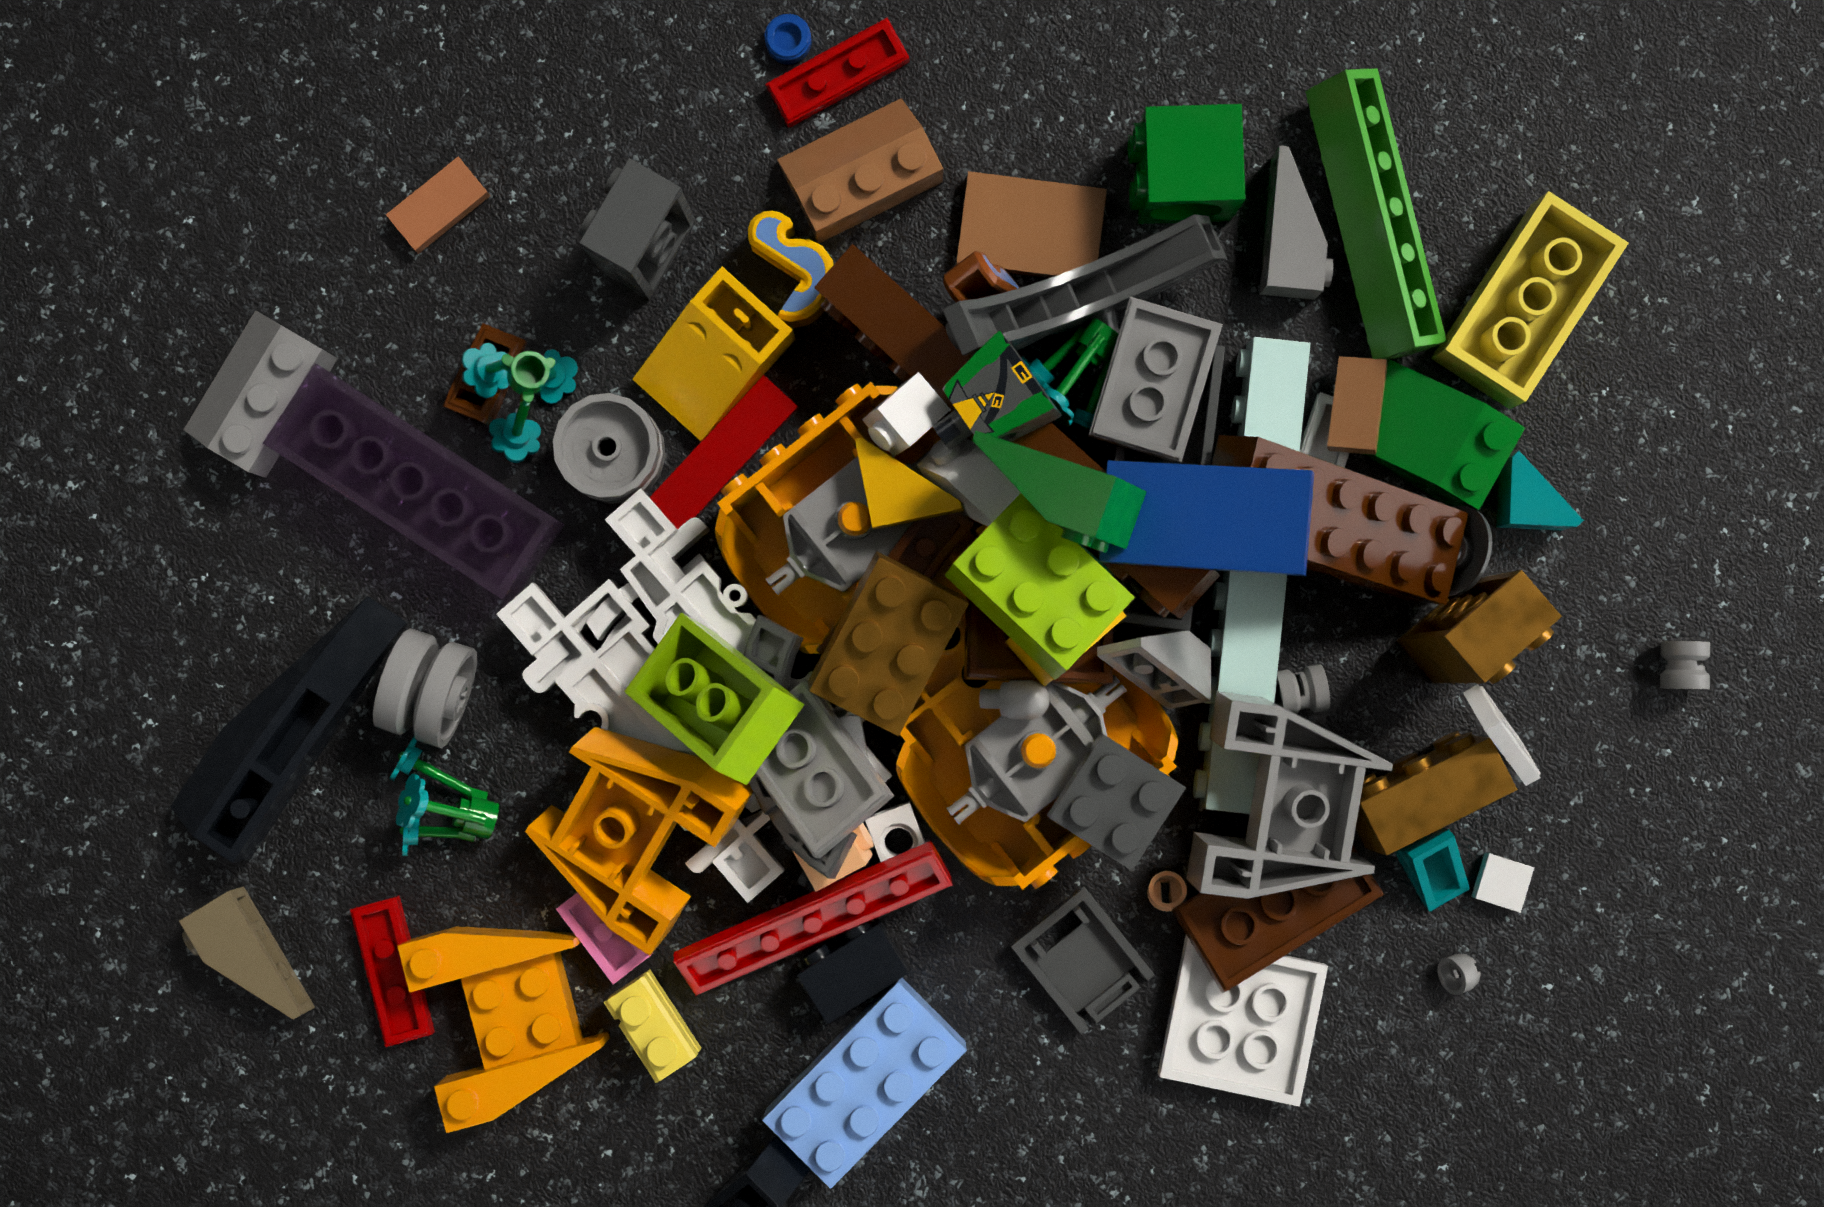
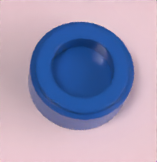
(788, 39)

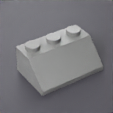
(253, 393)

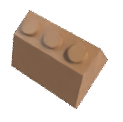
(861, 170)

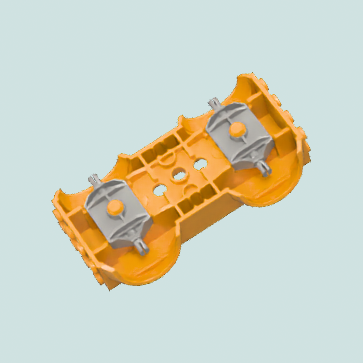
(979, 780)

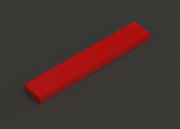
(813, 918)

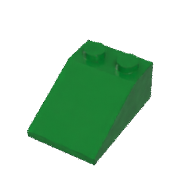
(1442, 438)
(1086, 502)

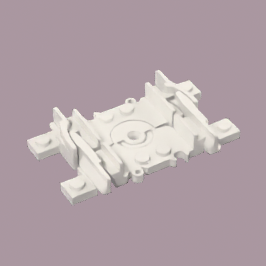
(599, 677)

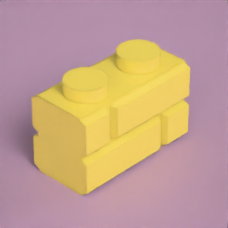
(653, 1026)

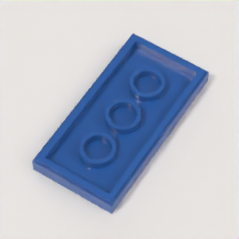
(1217, 518)

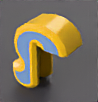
(798, 258)

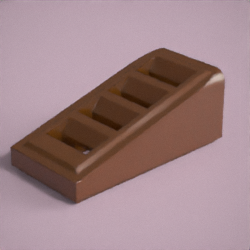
(456, 396)

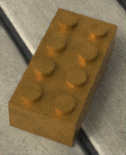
(1481, 630)

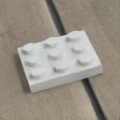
(1249, 1037)

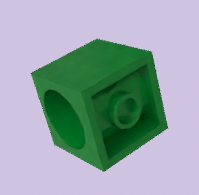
(1187, 163)

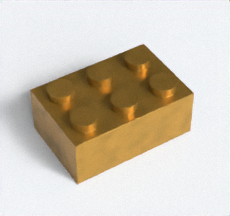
(887, 643)
(1430, 791)

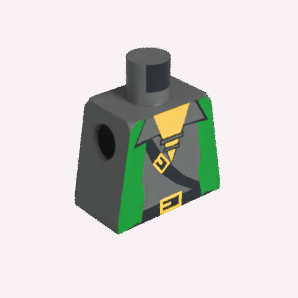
(995, 397)

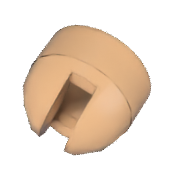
(1176, 887)

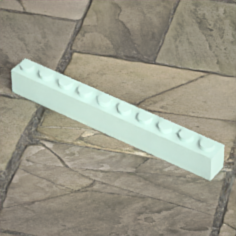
(1251, 603)

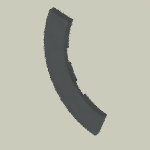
(774, 652)

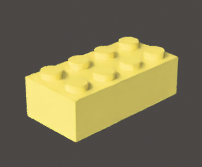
(1530, 300)

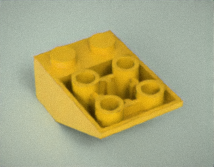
(713, 354)

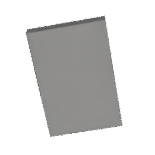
(1155, 380)
(821, 776)

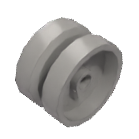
(603, 421)
(424, 688)

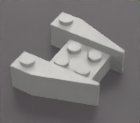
(1299, 807)

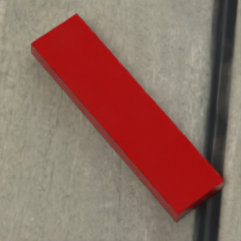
(724, 452)

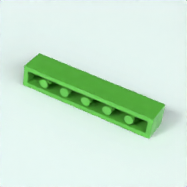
(1375, 214)

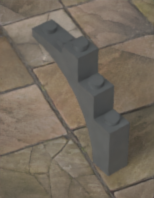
(1087, 291)

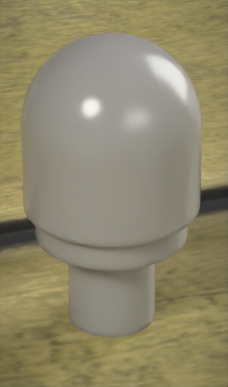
(1017, 699)

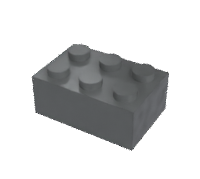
(637, 228)

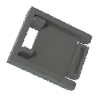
(1087, 964)

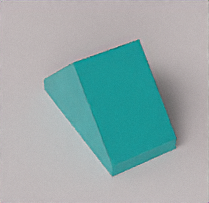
(1529, 500)
(1434, 868)

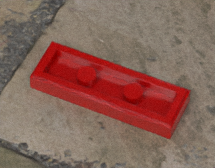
(837, 72)
(379, 931)

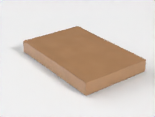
(1031, 224)

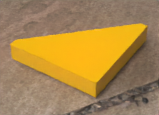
(897, 492)

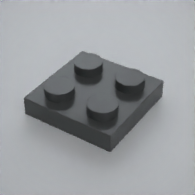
(1116, 801)

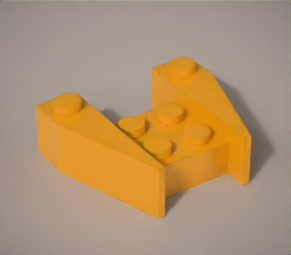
(623, 822)
(516, 1008)

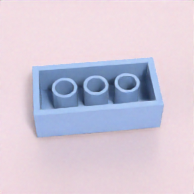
(864, 1081)

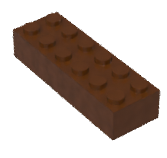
(1365, 526)

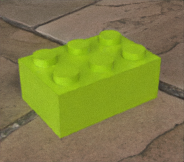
(1039, 586)
(714, 699)

